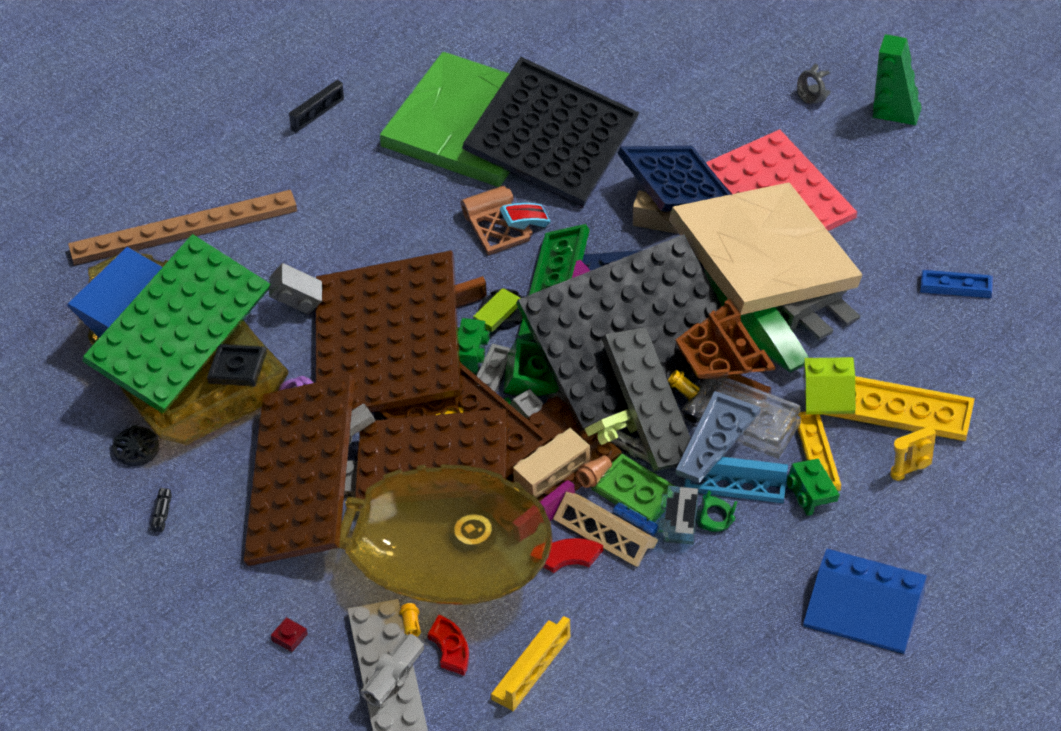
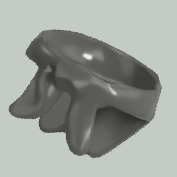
(812, 93)

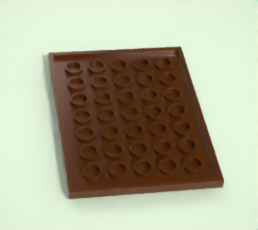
(391, 331)

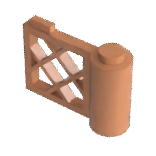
(487, 207)

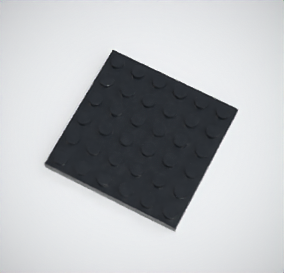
(551, 131)

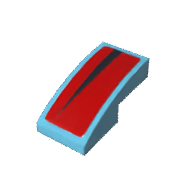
(522, 214)

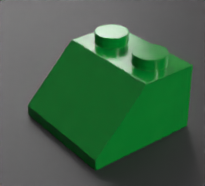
(527, 370)

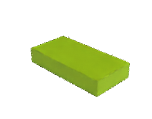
(497, 309)

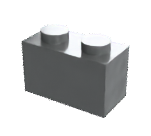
(295, 288)

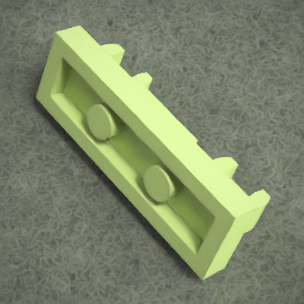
(607, 427)

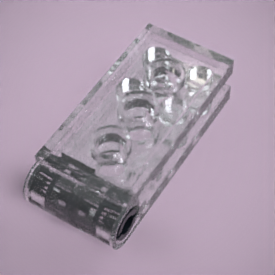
(769, 430)

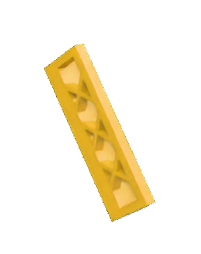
(532, 663)

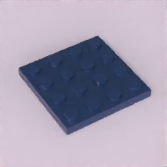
(672, 174)

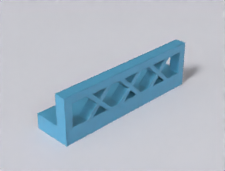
(744, 471)

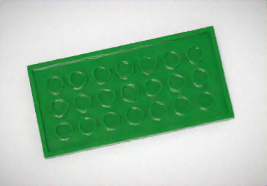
(176, 323)

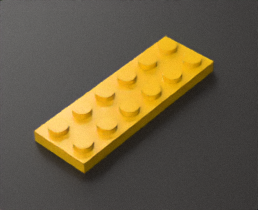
(911, 408)

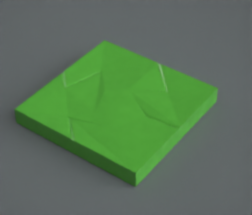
(443, 113)

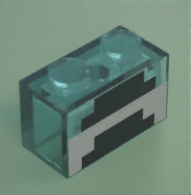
(680, 515)

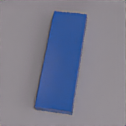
(956, 283)

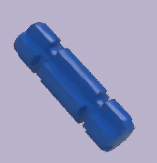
(635, 519)

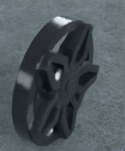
(135, 445)

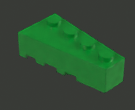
(895, 85)

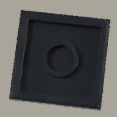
(237, 365)

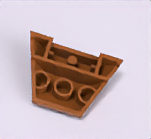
(722, 346)

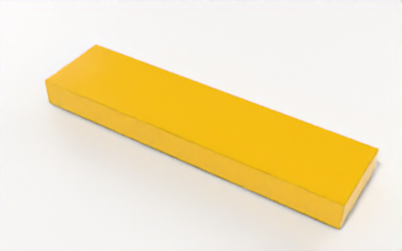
(816, 444)

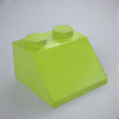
(829, 385)

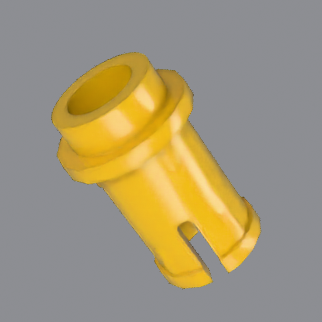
(681, 383)
(410, 619)

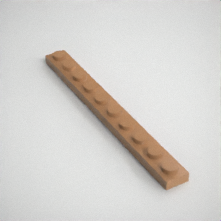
(183, 227)

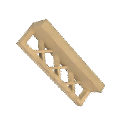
(611, 522)

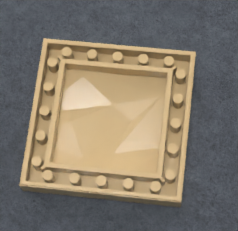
(765, 248)

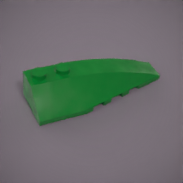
(770, 334)

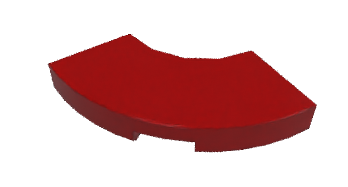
(571, 552)
(452, 644)

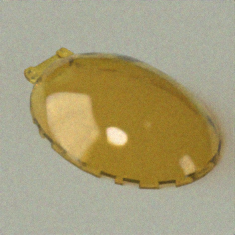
(447, 534)

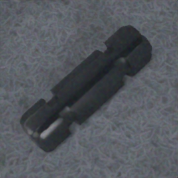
(161, 510)

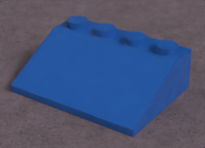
(113, 290)
(865, 601)

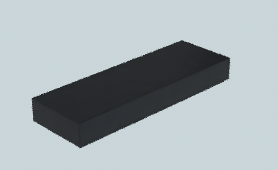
(316, 106)

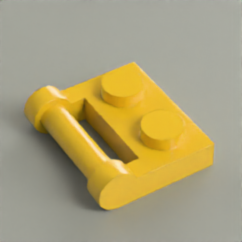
(919, 452)

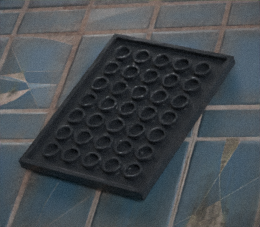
(648, 289)

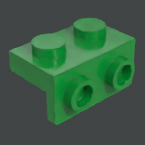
(811, 485)

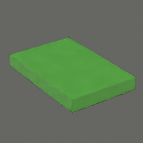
(634, 487)

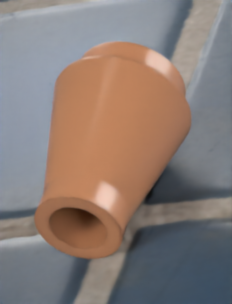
(591, 472)

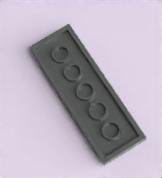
(648, 396)

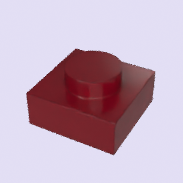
(289, 634)

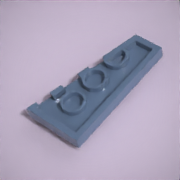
(716, 432)

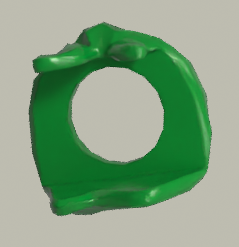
(705, 522)

